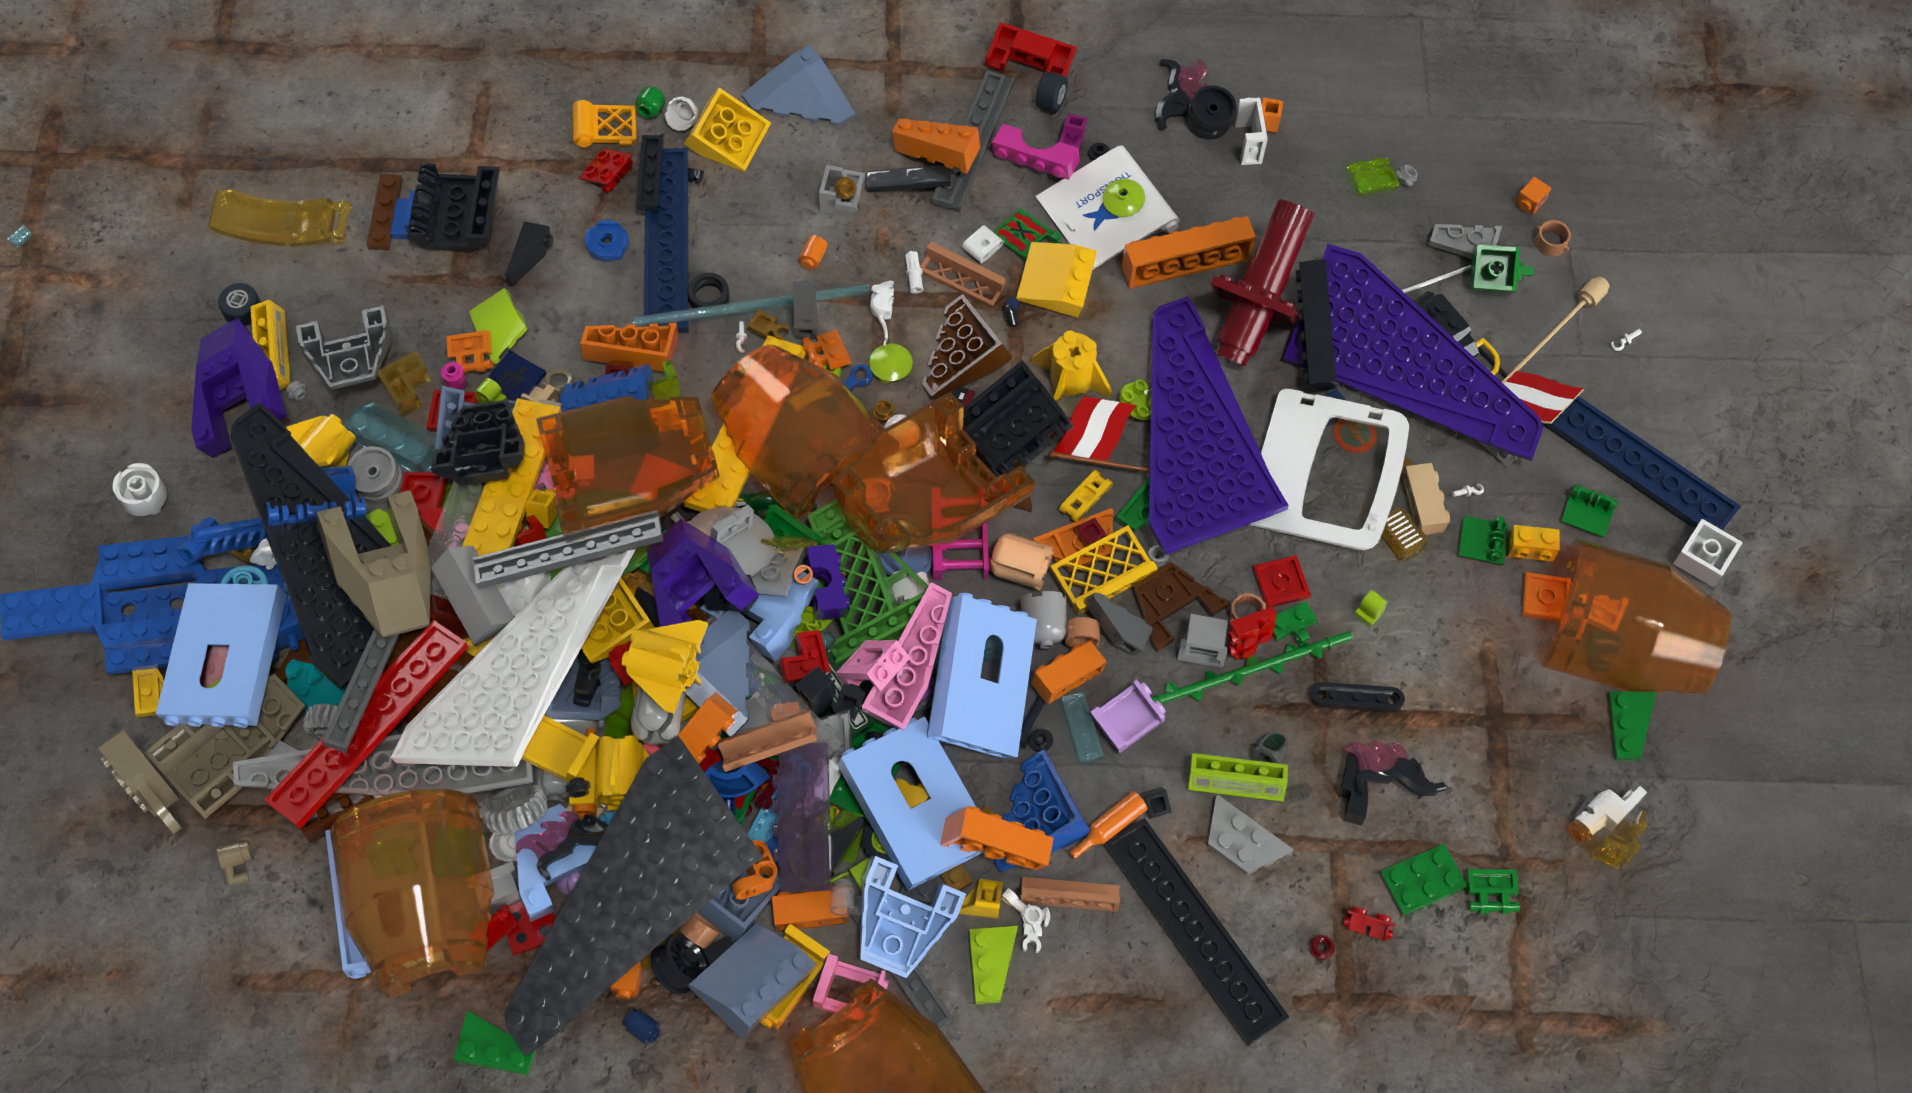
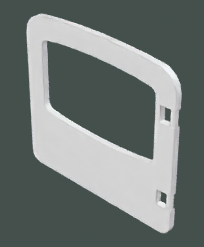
(1289, 456)

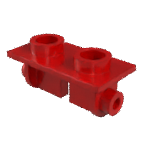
(499, 925)
(1378, 925)

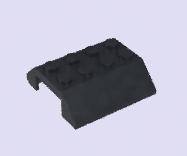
(453, 209)
(1014, 419)

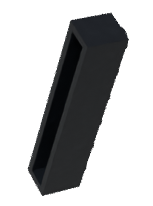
(1317, 325)

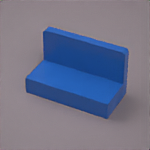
(402, 217)

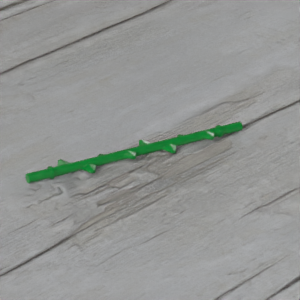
(1252, 665)

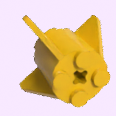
(1073, 366)
(324, 440)
(665, 660)
(611, 771)

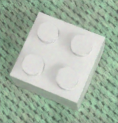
(1708, 553)
(523, 590)

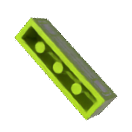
(1238, 777)

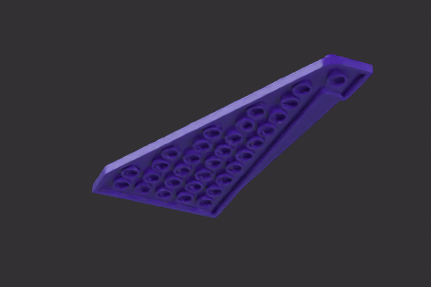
(1411, 362)
(1202, 453)

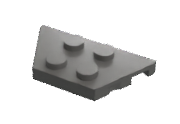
(1242, 839)

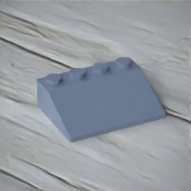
(737, 916)
(752, 978)

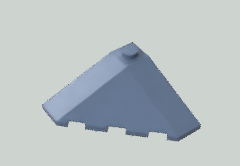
(801, 87)
(724, 666)

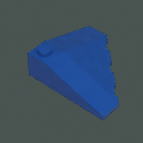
(1045, 805)

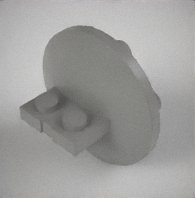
(741, 533)

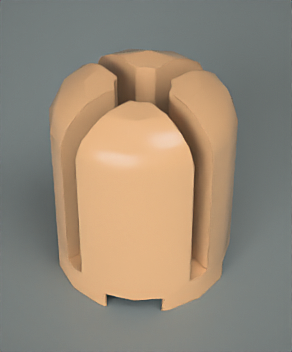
(1021, 560)

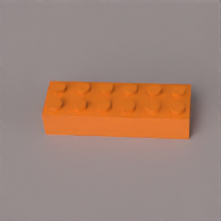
(1188, 252)

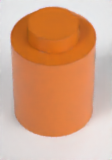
(813, 252)

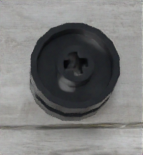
(1211, 112)

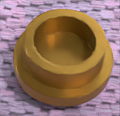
(883, 410)

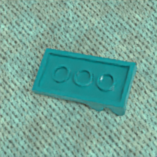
(312, 685)

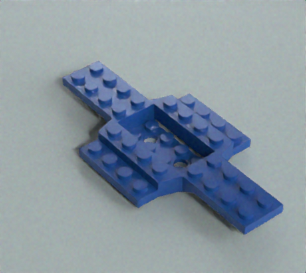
(131, 640)

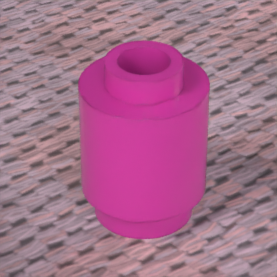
(454, 375)

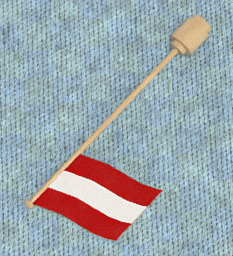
(1542, 394)

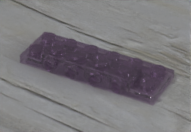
(803, 818)

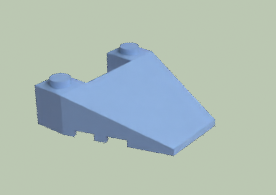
(777, 617)
(531, 883)
(898, 928)

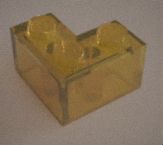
(401, 379)

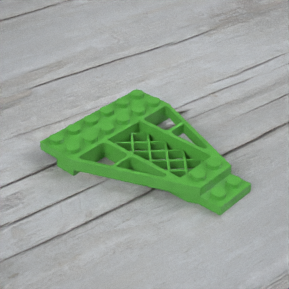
(887, 625)

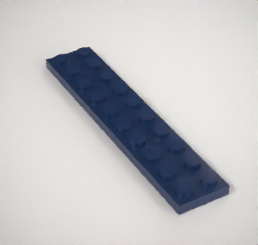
(668, 241)
(1643, 465)

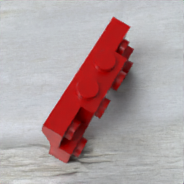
(1029, 49)

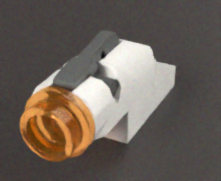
(1603, 811)

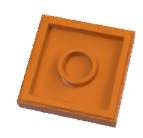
(1544, 596)

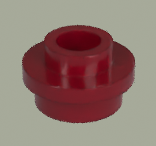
(1322, 940)

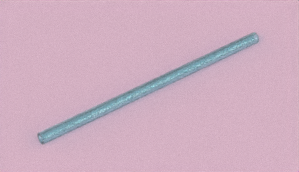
(745, 306)

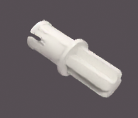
(914, 272)

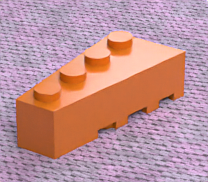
(938, 142)
(630, 344)
(997, 838)

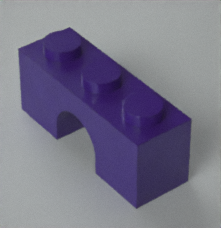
(825, 563)

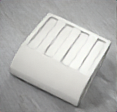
(982, 244)

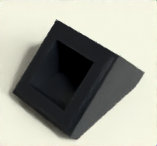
(1156, 802)

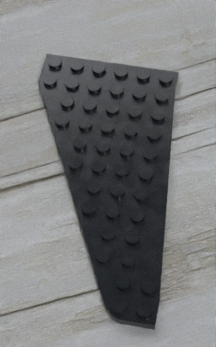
(286, 475)
(649, 874)

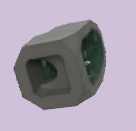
(1271, 748)

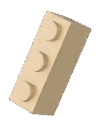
(1425, 498)

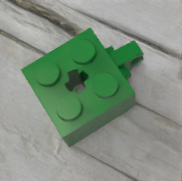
(1509, 267)

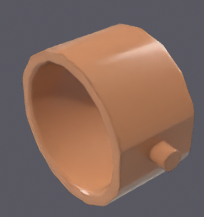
(1552, 249)
(1246, 598)
(1081, 631)
(699, 931)

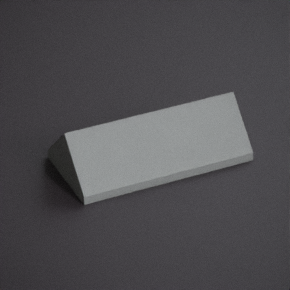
(479, 610)

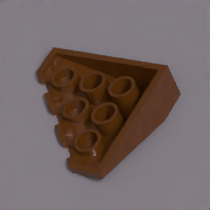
(964, 350)

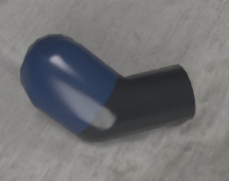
(1010, 308)

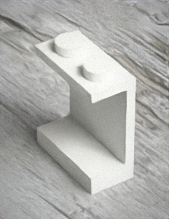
(1251, 115)

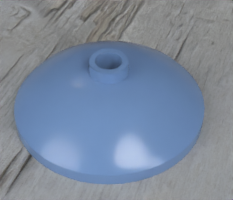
(917, 559)

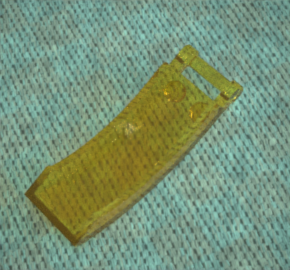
(277, 220)

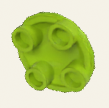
(891, 363)
(1140, 395)

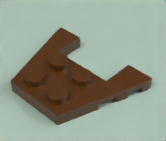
(1166, 594)

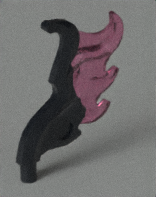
(1183, 86)
(1385, 765)
(562, 838)

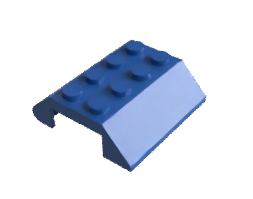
(607, 388)
(345, 480)

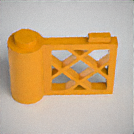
(586, 126)

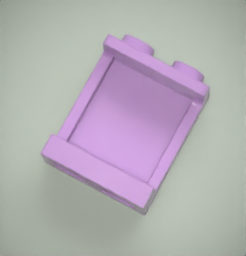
(1129, 716)

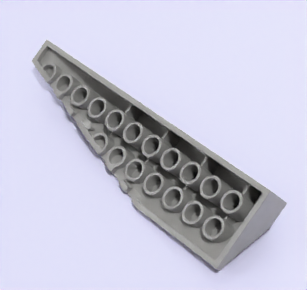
(383, 776)

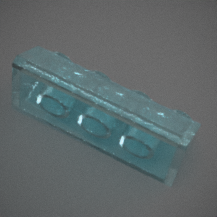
(405, 441)

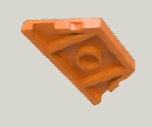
(1067, 542)

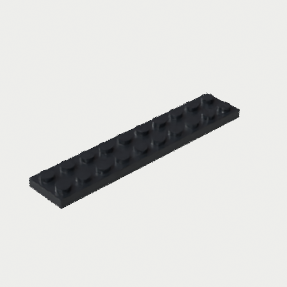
(1197, 932)

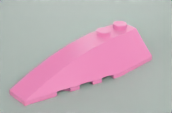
(920, 640)

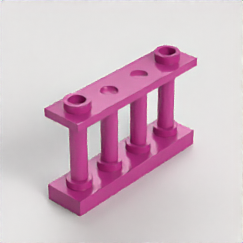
(942, 564)

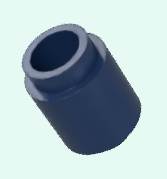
(642, 1026)

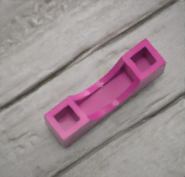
(1057, 160)

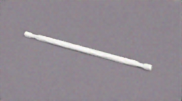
(1437, 279)

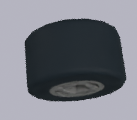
(1051, 91)
(236, 302)

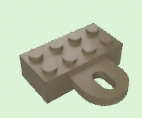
(139, 778)

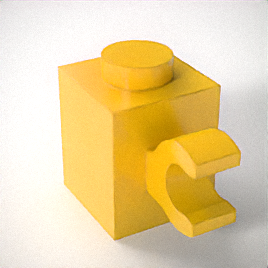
(543, 506)

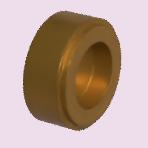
(845, 187)

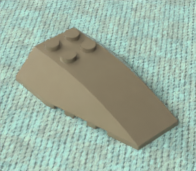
(202, 757)

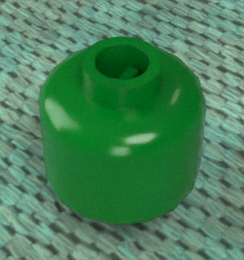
(649, 102)

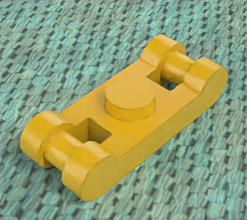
(1086, 495)

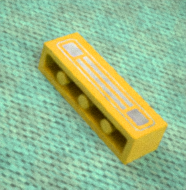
(271, 335)

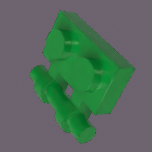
(1493, 883)

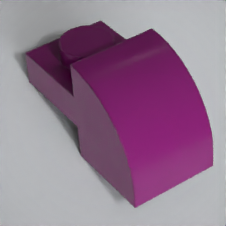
(1074, 130)

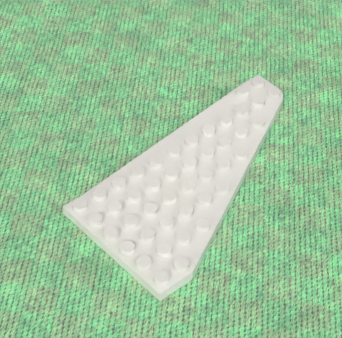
(507, 687)

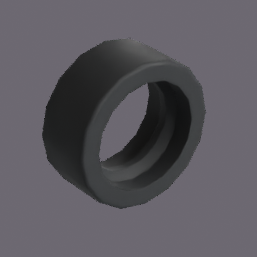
(707, 279)

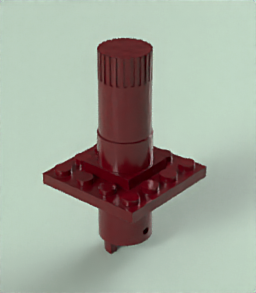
(1259, 293)

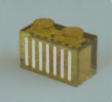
(1403, 535)

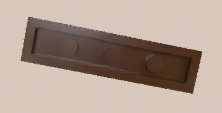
(383, 212)

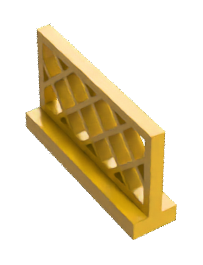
(1117, 583)

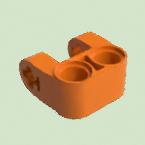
(755, 883)

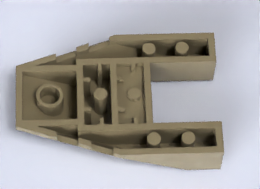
(388, 582)

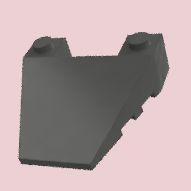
(349, 358)

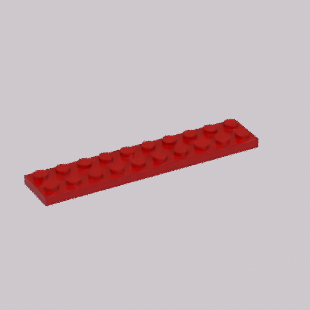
(395, 695)

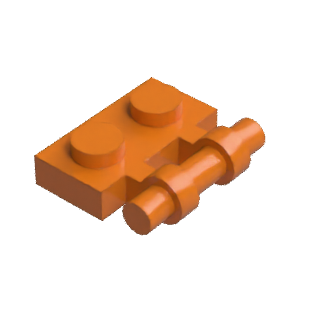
(470, 344)
(832, 348)

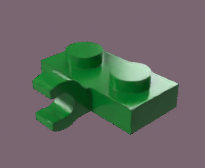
(1294, 622)

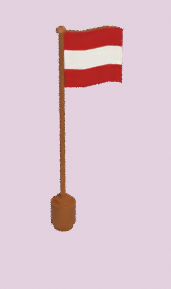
(1095, 432)

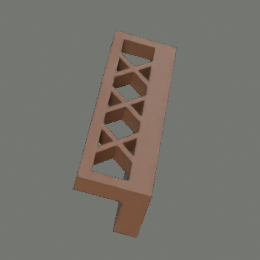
(963, 268)
(768, 740)
(1070, 894)

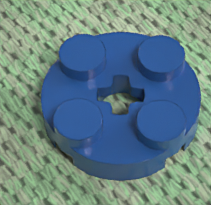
(610, 251)

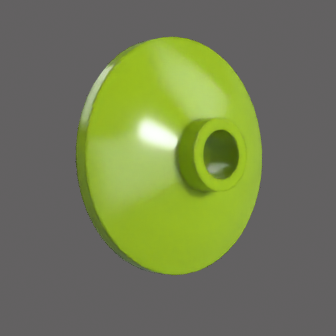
(1123, 205)

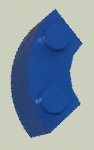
(736, 781)

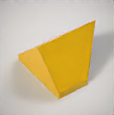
(983, 899)

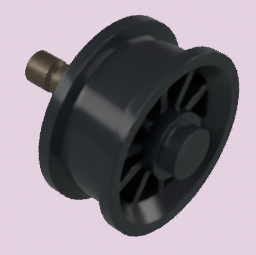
(677, 964)

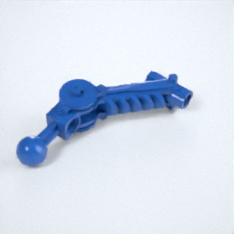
(213, 538)

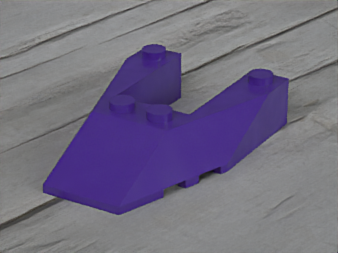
(226, 372)
(688, 567)

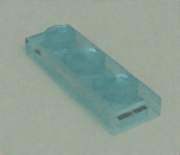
(1082, 728)

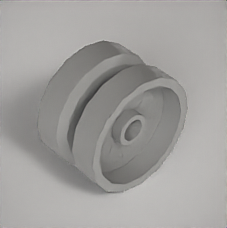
(376, 474)

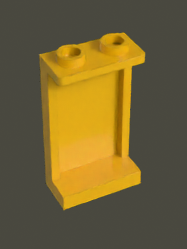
(559, 749)
(818, 955)

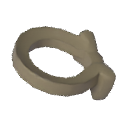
(558, 371)

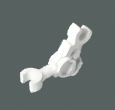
(1031, 916)

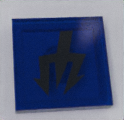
(516, 376)

